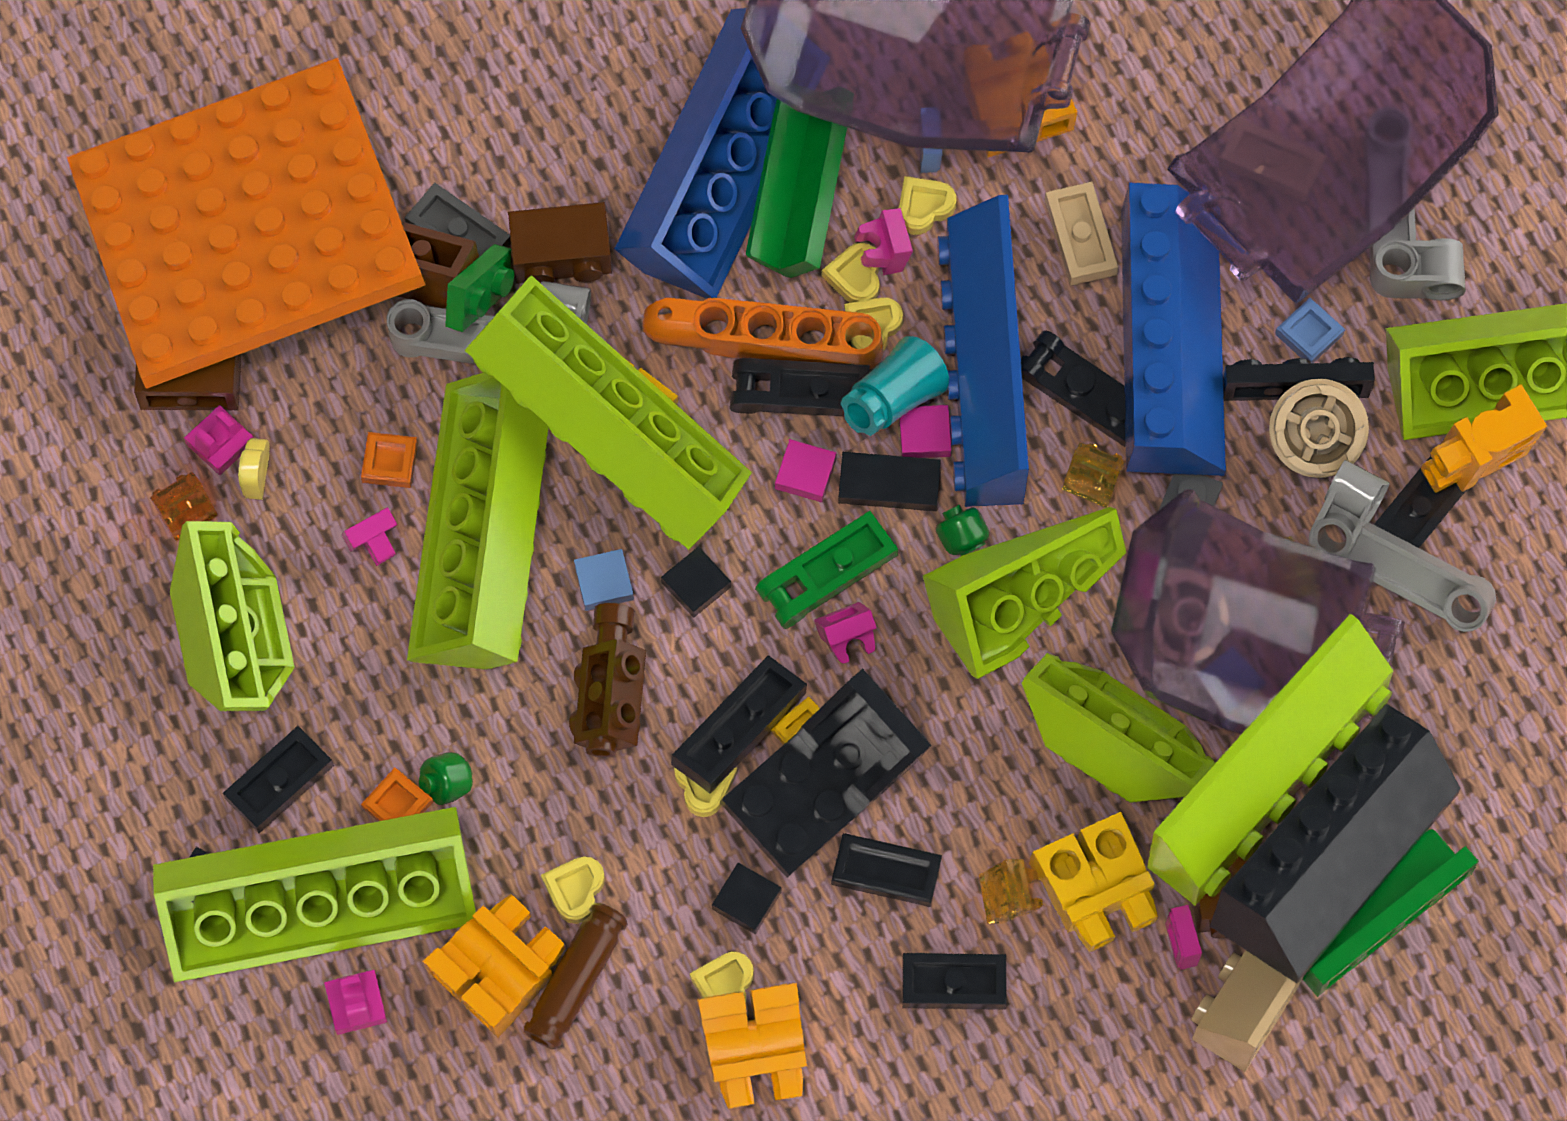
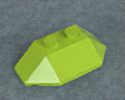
(229, 619)
(1113, 732)

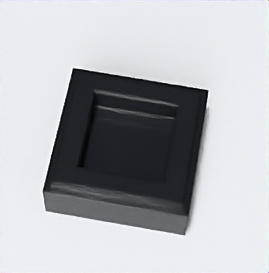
(696, 582)
(746, 898)

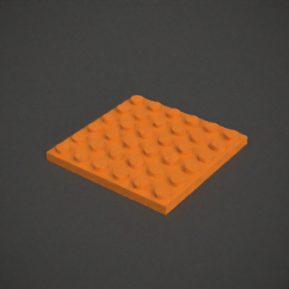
(243, 222)

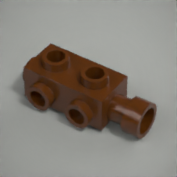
(613, 693)

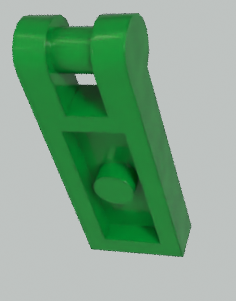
(828, 569)

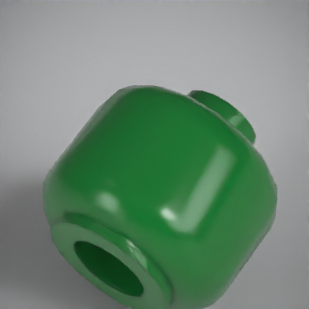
(962, 530)
(446, 777)

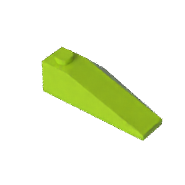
(1005, 591)

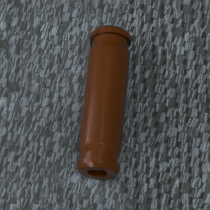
(575, 976)

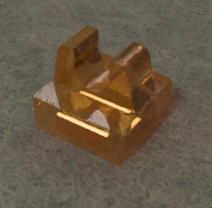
(183, 502)

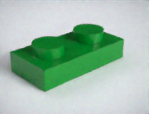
(479, 287)

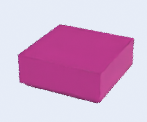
(925, 432)
(805, 470)
(1183, 937)

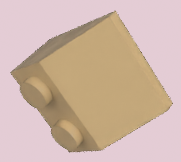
(1243, 1010)

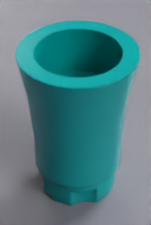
(895, 386)

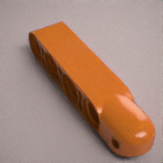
(689, 317)

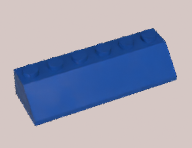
(706, 175)
(1170, 338)
(986, 355)

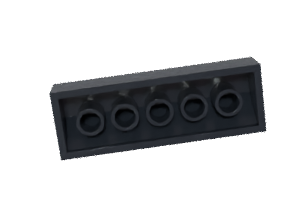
(1337, 845)

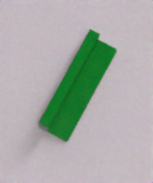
(795, 192)
(1409, 891)

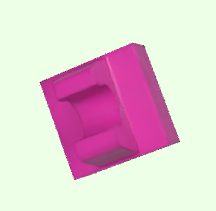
(890, 239)
(218, 440)
(372, 535)
(844, 625)
(355, 1002)

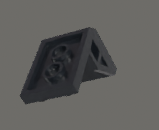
(826, 773)

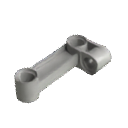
(1431, 267)
(445, 343)
(1398, 564)

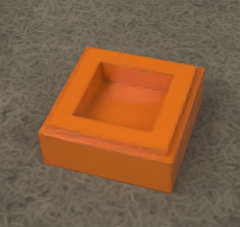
(389, 460)
(396, 798)

